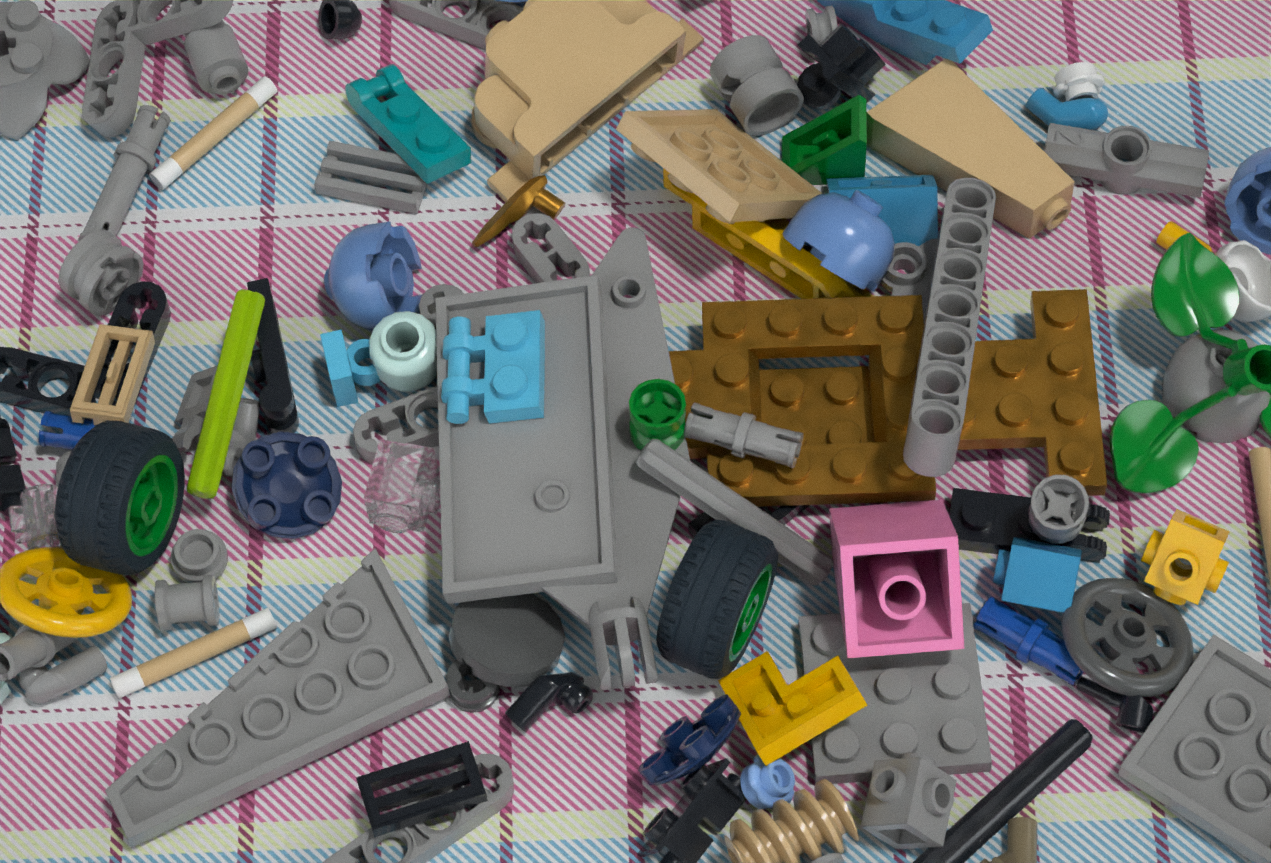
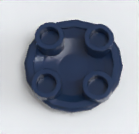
(287, 484)
(691, 744)

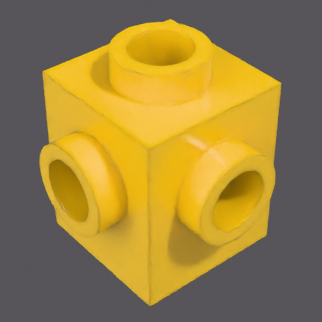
(1191, 540)

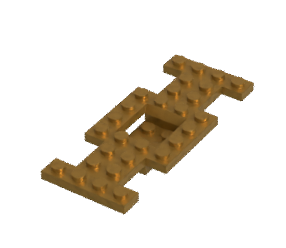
(859, 415)

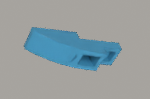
(917, 26)

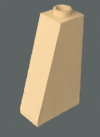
(955, 132)

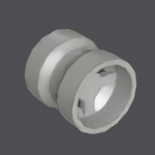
(1061, 499)

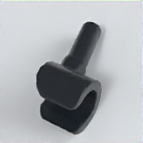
(1134, 711)

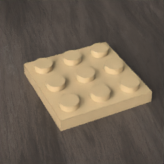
(717, 163)

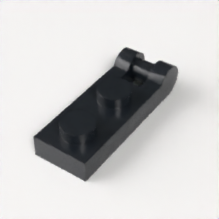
(271, 366)

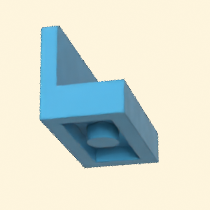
(907, 203)

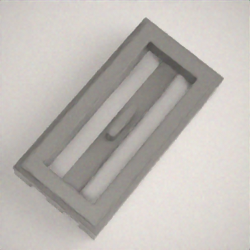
(375, 169)

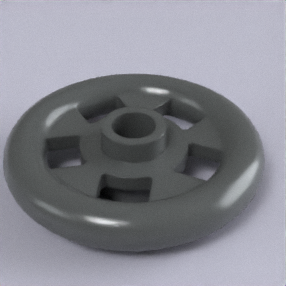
(1127, 637)

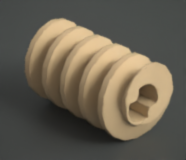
(793, 829)

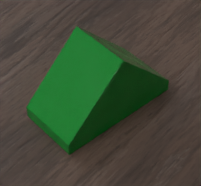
(829, 144)

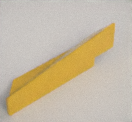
(768, 251)

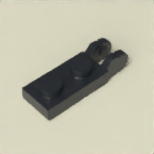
(993, 519)

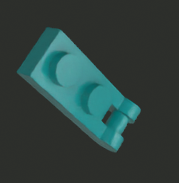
(408, 124)

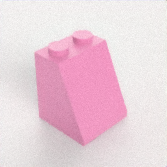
(897, 578)

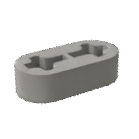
(559, 248)

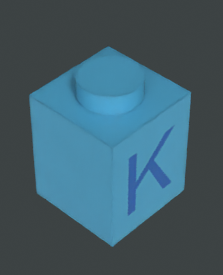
(1038, 574)

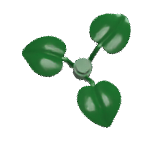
(1188, 293)

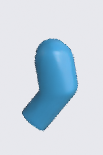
(1079, 113)

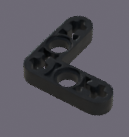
(40, 368)

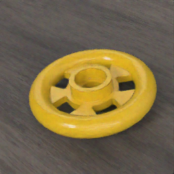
(62, 594)

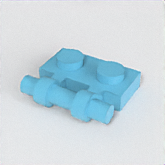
(513, 368)

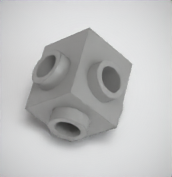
(909, 802)

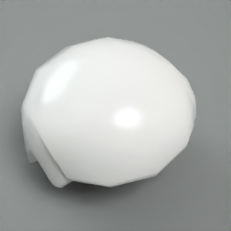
(1252, 277)

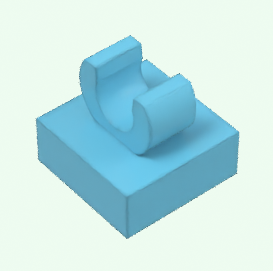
(344, 366)

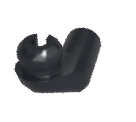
(550, 691)

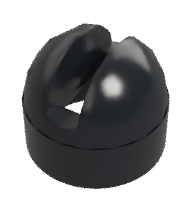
(339, 19)

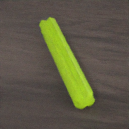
(225, 394)

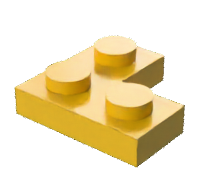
(785, 715)

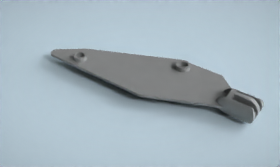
(642, 504)

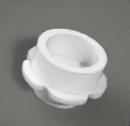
(1078, 82)

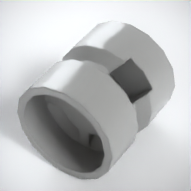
(756, 85)

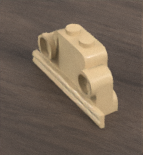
(565, 74)

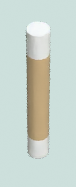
(213, 133)
(193, 653)

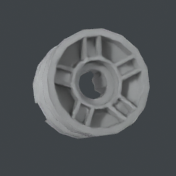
(99, 271)

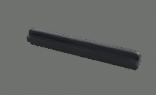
(1011, 795)

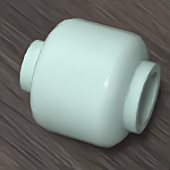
(404, 351)

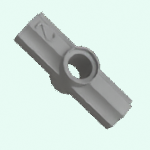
(1153, 163)

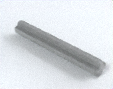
(725, 504)

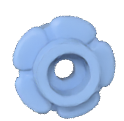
(767, 783)

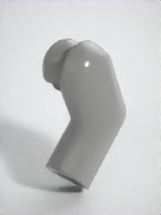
(243, 432)
(45, 684)

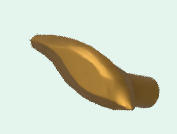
(530, 194)

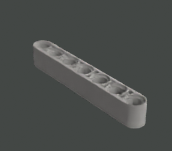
(950, 328)

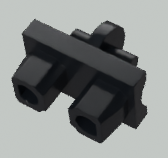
(842, 65)

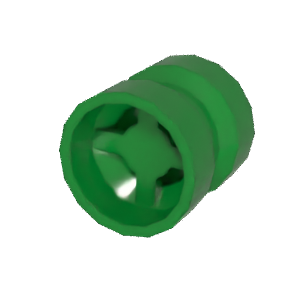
(657, 412)

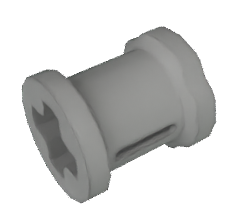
(187, 602)

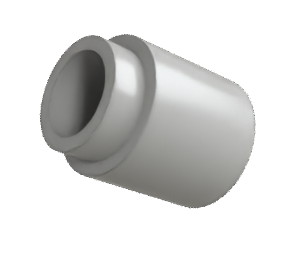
(216, 58)

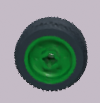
(119, 497)
(716, 599)

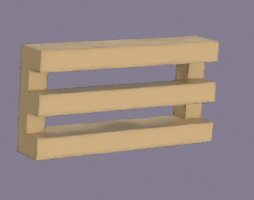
(104, 410)

